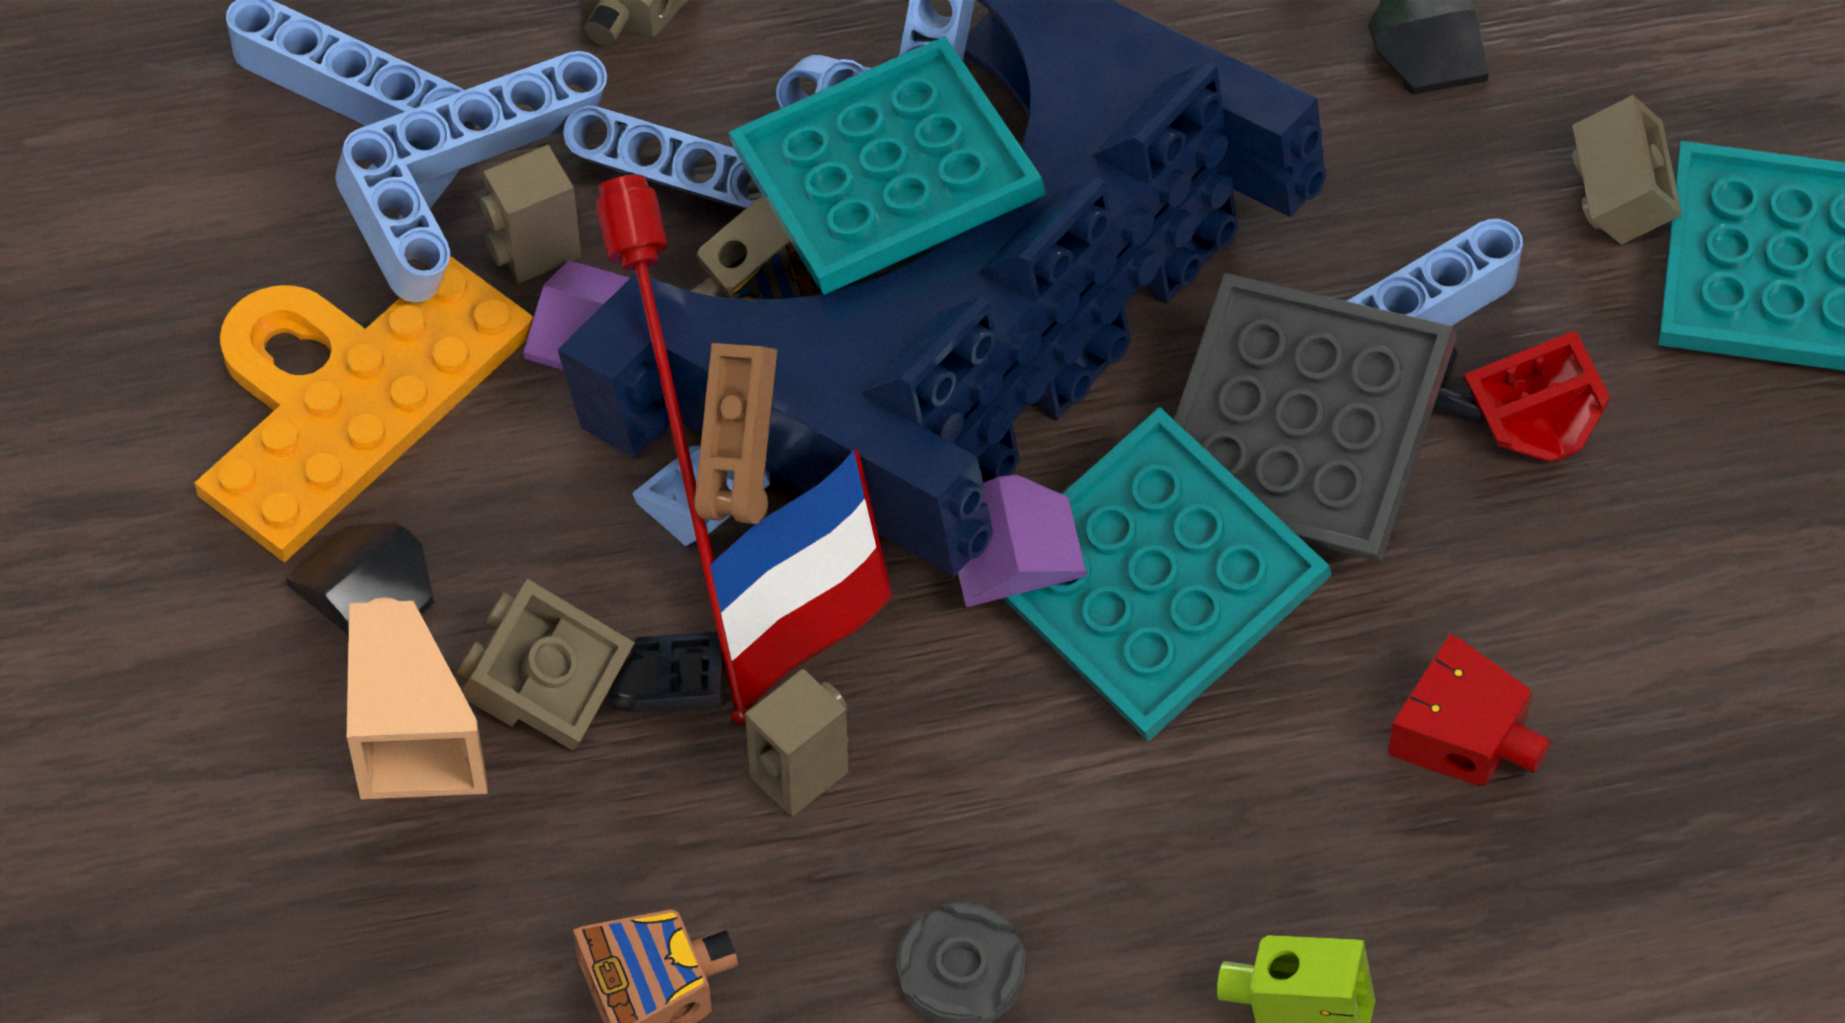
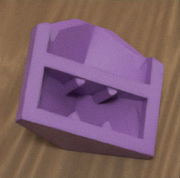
(565, 306)
(1030, 542)

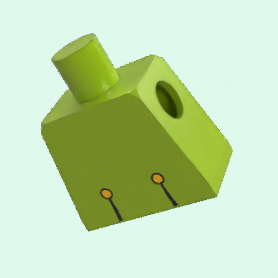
(1302, 981)

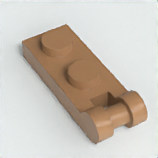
(735, 433)

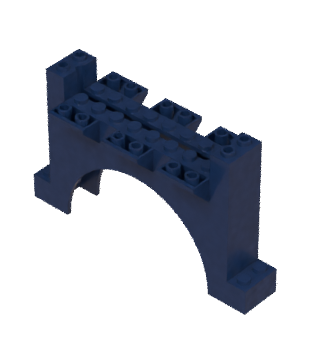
(941, 356)

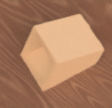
(405, 710)

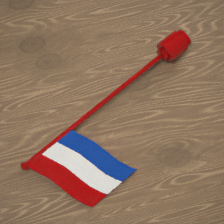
(800, 572)

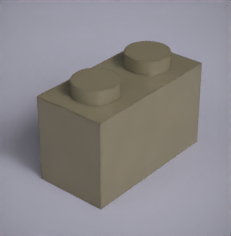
(1625, 170)
(530, 215)
(798, 741)

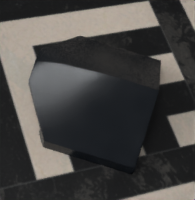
(1430, 43)
(361, 567)
(671, 674)

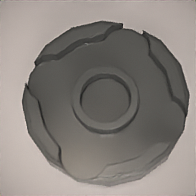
(961, 965)

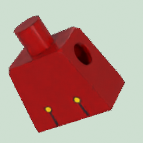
(1466, 718)

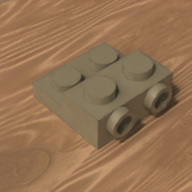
(543, 664)

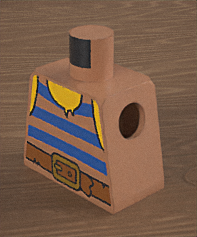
(650, 968)

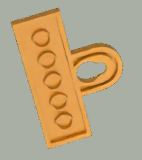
(356, 412)

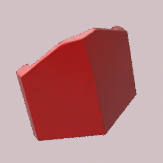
(1541, 398)

